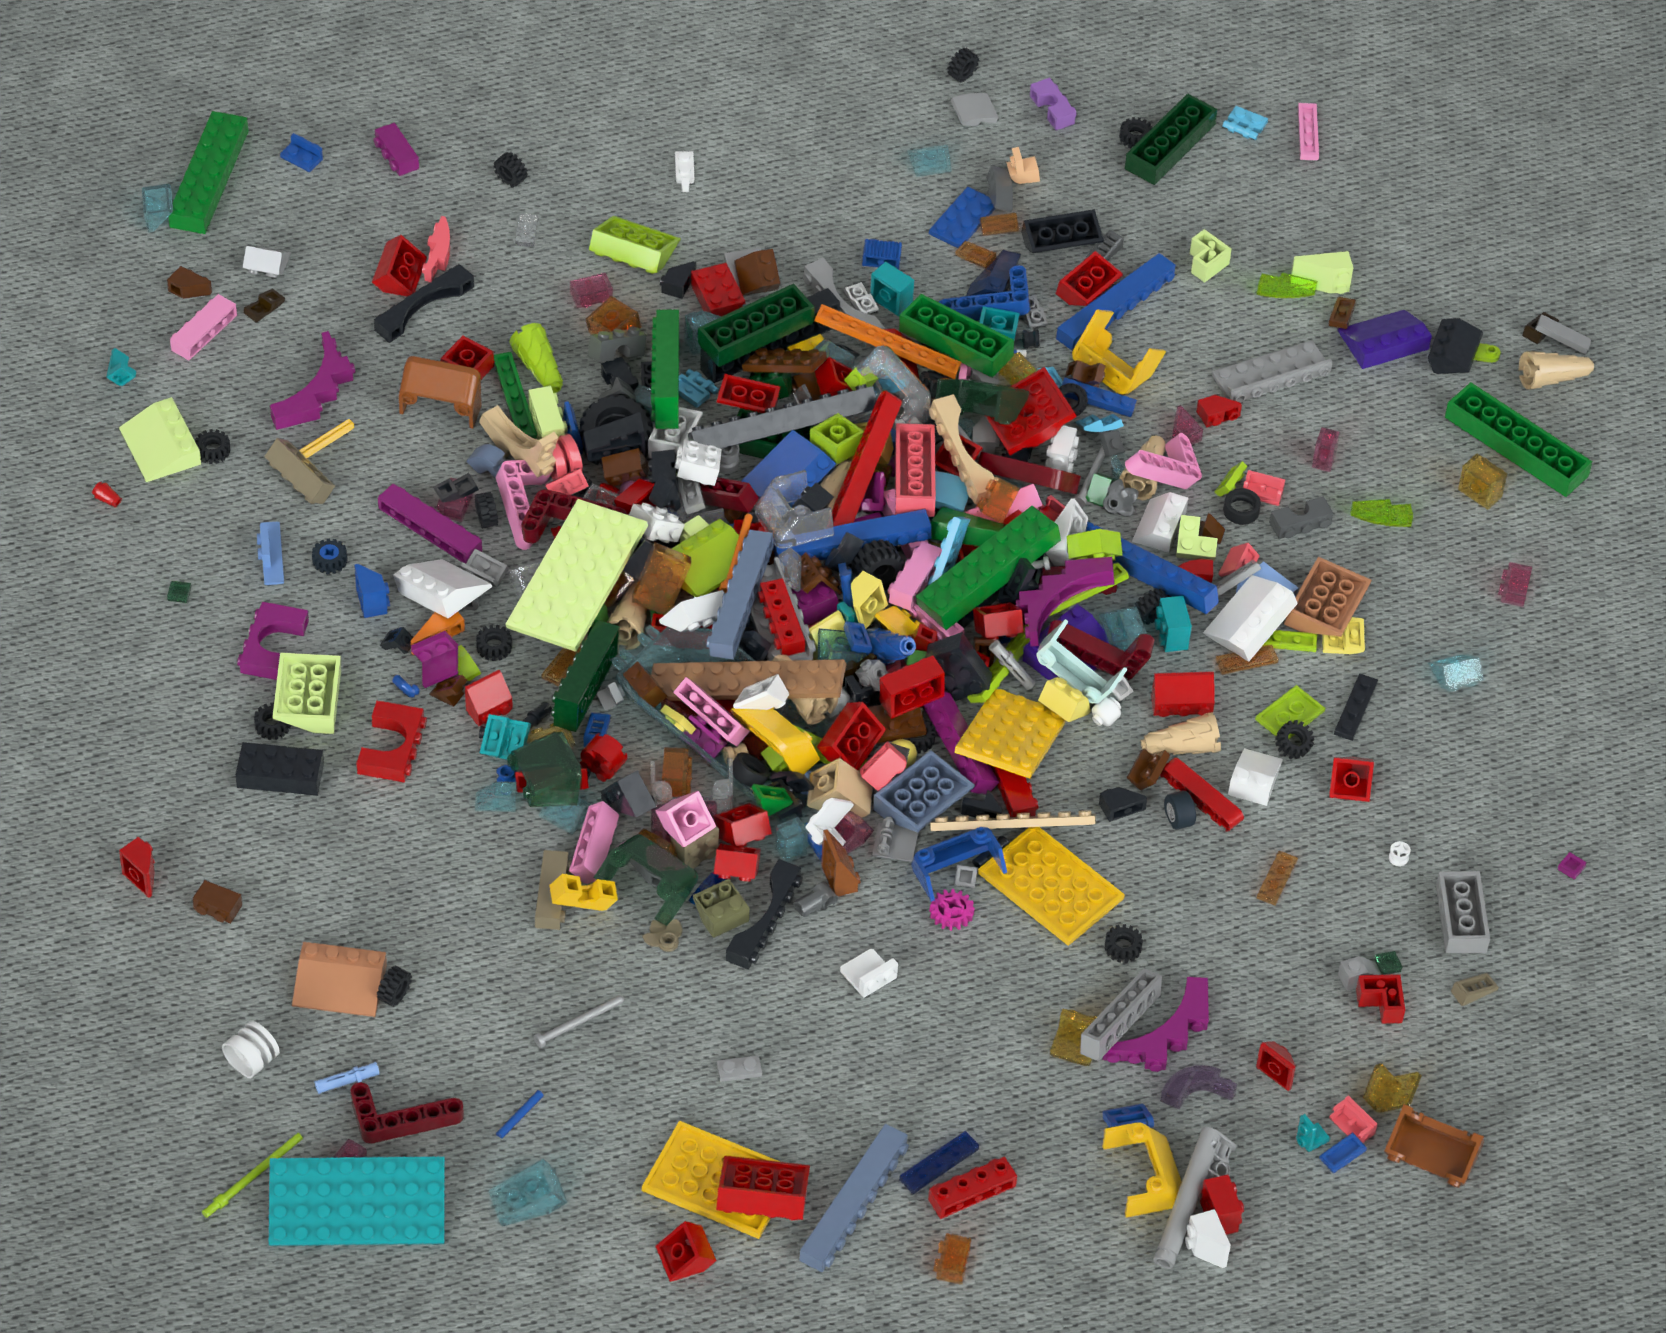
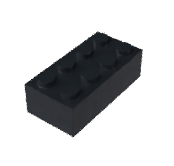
(279, 768)

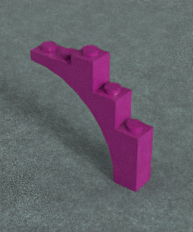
(323, 388)
(1075, 578)
(1173, 1034)

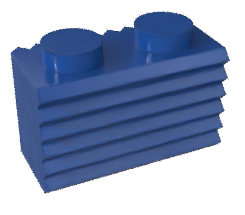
(879, 252)

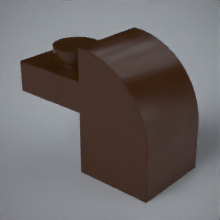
(1085, 373)

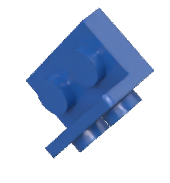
(302, 153)

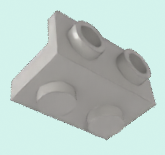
(485, 567)

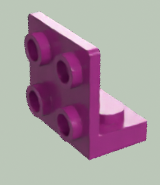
(874, 496)
(438, 658)
(705, 737)

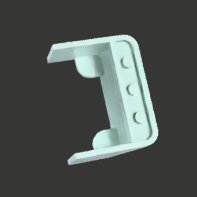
(1073, 670)

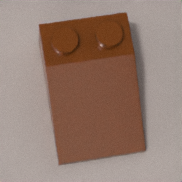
(838, 866)

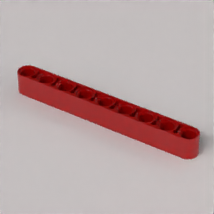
(865, 458)

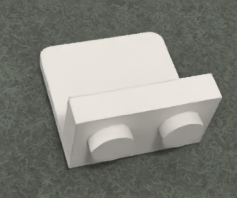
(827, 818)
(869, 972)

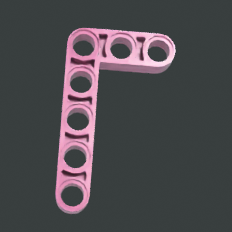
(1178, 470)
(510, 482)

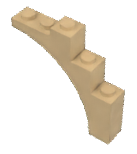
(518, 444)

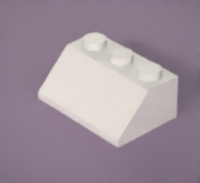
(672, 438)
(1161, 521)
(694, 612)

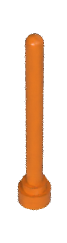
(739, 547)

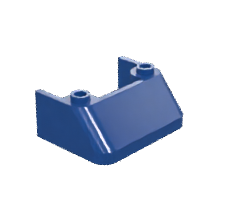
(954, 851)

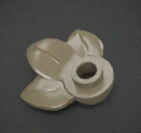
(661, 933)

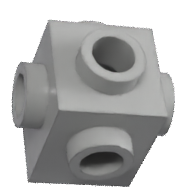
(870, 673)

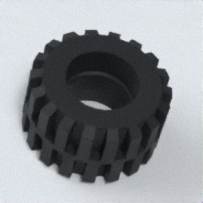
(878, 560)

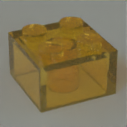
(1482, 481)

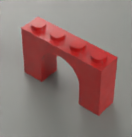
(396, 763)

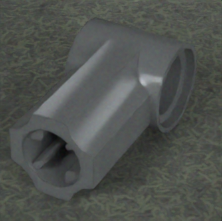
(820, 897)

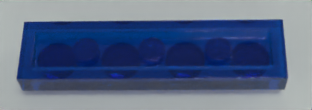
(939, 1162)

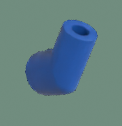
(408, 690)

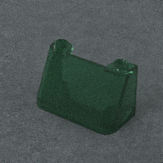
(549, 770)

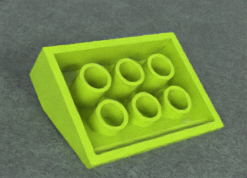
(633, 244)
(710, 557)

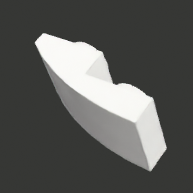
(861, 299)

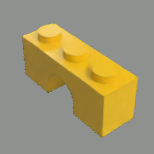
(597, 896)

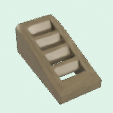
(1464, 996)

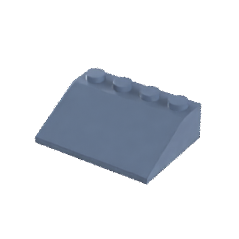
(921, 793)

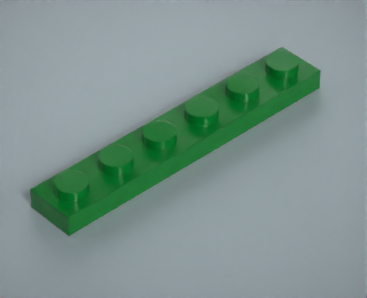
(514, 393)

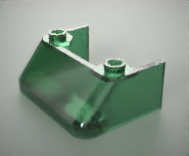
(985, 398)
(677, 877)

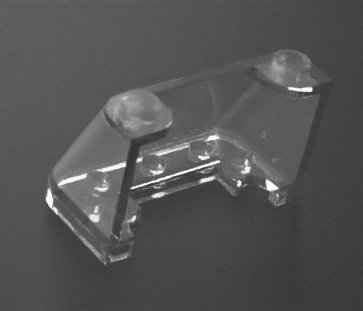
(888, 365)

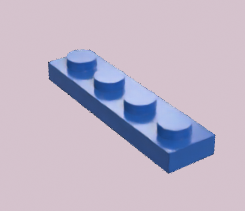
(1104, 399)

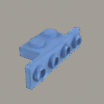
(271, 552)

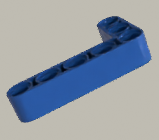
(1015, 300)

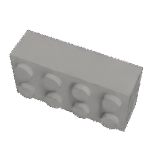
(1462, 912)

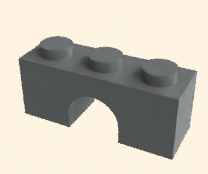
(628, 342)
(1287, 524)

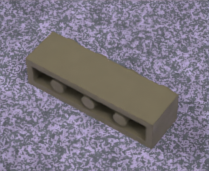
(299, 471)
(548, 914)

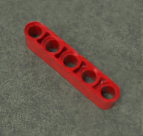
(1203, 794)

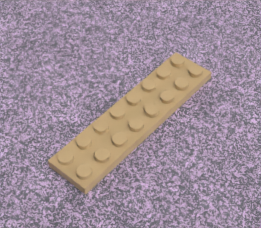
(1042, 819)

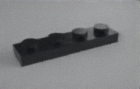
(1355, 707)

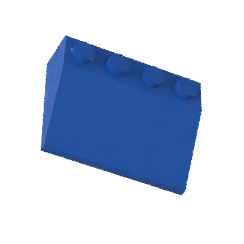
(790, 456)

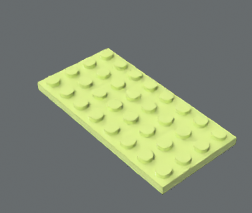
(576, 575)

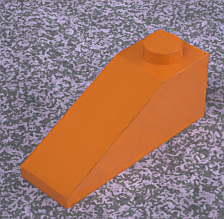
(438, 624)

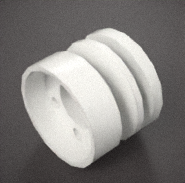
(250, 1049)

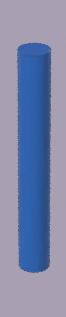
(532, 1101)

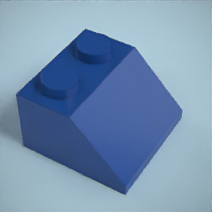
(371, 591)

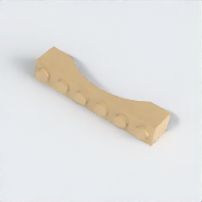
(946, 416)

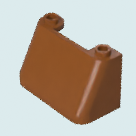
(1433, 1146)

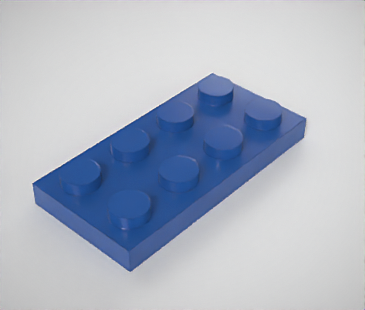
(962, 217)

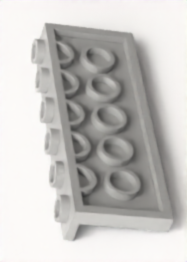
(1272, 372)
(761, 624)

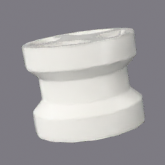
(1397, 849)

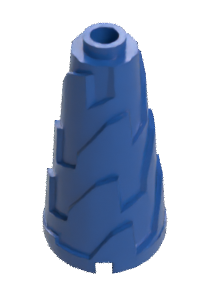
(889, 645)

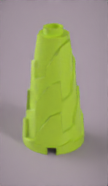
(537, 355)

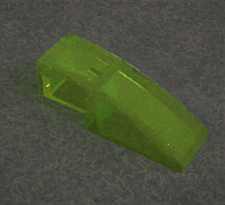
(1286, 286)
(1383, 513)

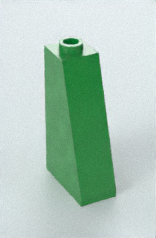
(978, 530)

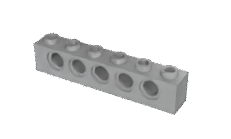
(1120, 1014)

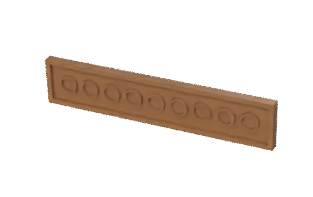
(729, 679)

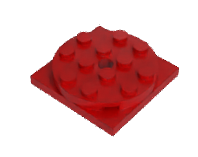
(1048, 413)

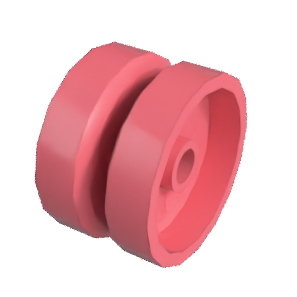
(566, 456)

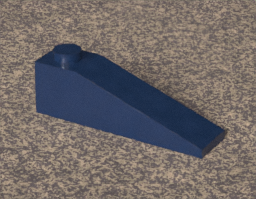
(996, 276)

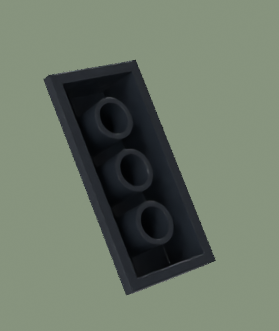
(1061, 231)

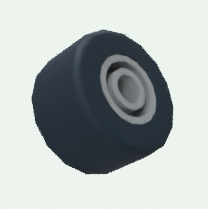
(1180, 810)

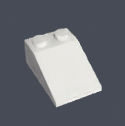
(1070, 521)
(1254, 776)

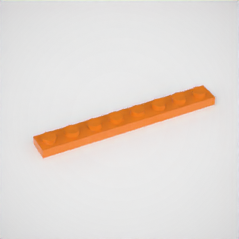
(879, 337)

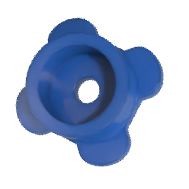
(505, 770)

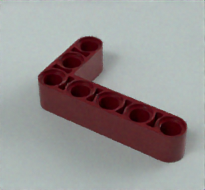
(1030, 472)
(548, 505)
(1103, 654)
(400, 1119)

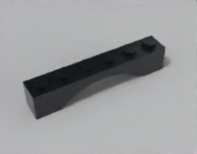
(450, 284)
(745, 945)

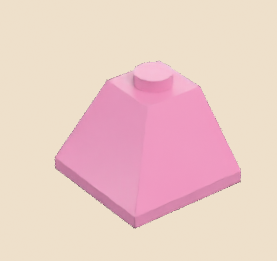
(686, 818)

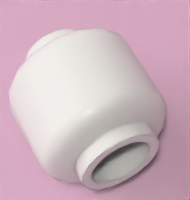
(1106, 712)

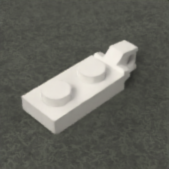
(684, 169)

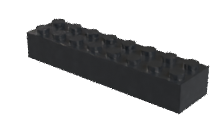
(717, 373)

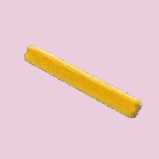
(327, 438)

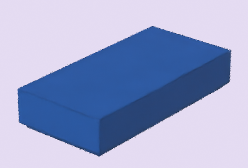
(1343, 1153)

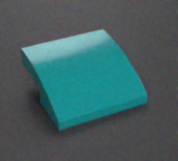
(503, 736)

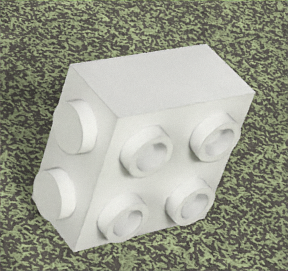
(1063, 449)
(698, 462)
(660, 523)

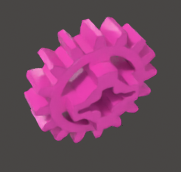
(952, 908)

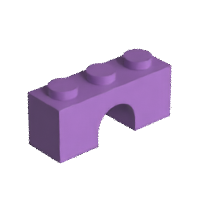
(1060, 111)

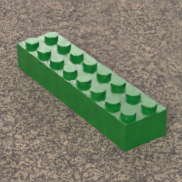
(208, 172)
(665, 369)
(1518, 439)
(988, 567)

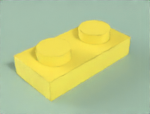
(677, 720)

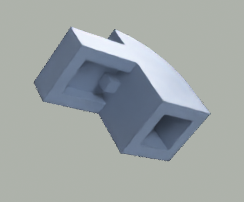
(486, 458)

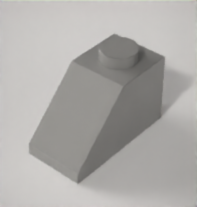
(1352, 968)

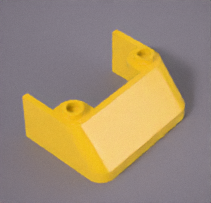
(1119, 376)
(780, 736)
(1160, 1188)

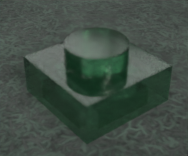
(179, 591)
(1388, 963)

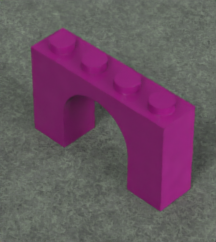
(269, 619)

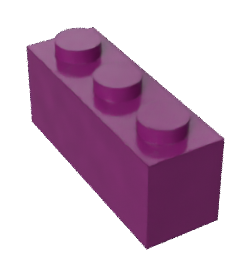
(396, 149)

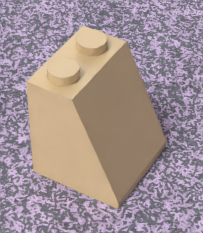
(840, 782)

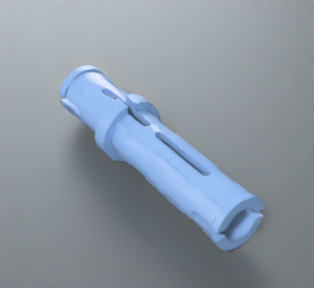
(348, 1077)

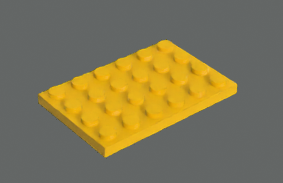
(1011, 733)
(1052, 884)
(691, 1172)

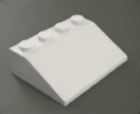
(439, 586)
(1251, 616)

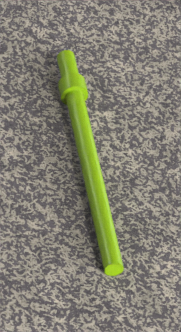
(222, 1199)

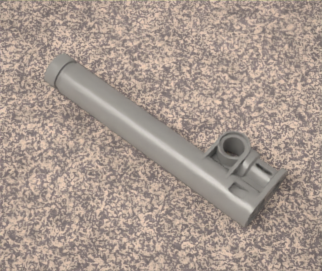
(1207, 1161)

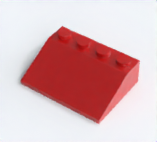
(763, 1188)

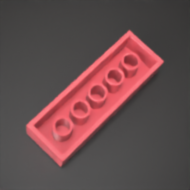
(915, 468)

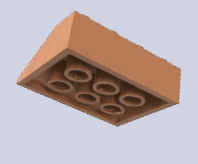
(1327, 599)
(339, 979)

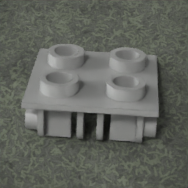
(894, 841)

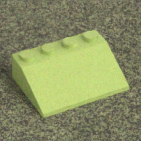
(160, 441)
(308, 691)

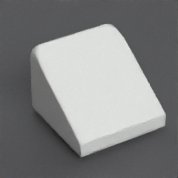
(1122, 690)

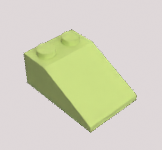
(1330, 270)

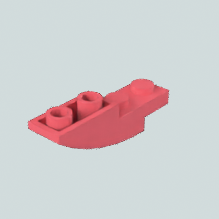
(439, 250)

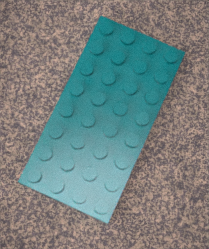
(356, 1201)

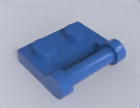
(846, 578)
(1128, 1115)

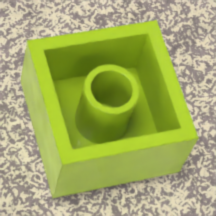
(836, 437)
(1094, 544)

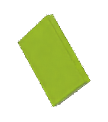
(1289, 707)

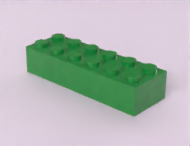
(956, 335)

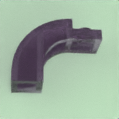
(1196, 1079)

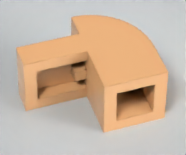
(1021, 169)

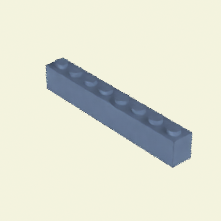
(740, 594)
(853, 1198)

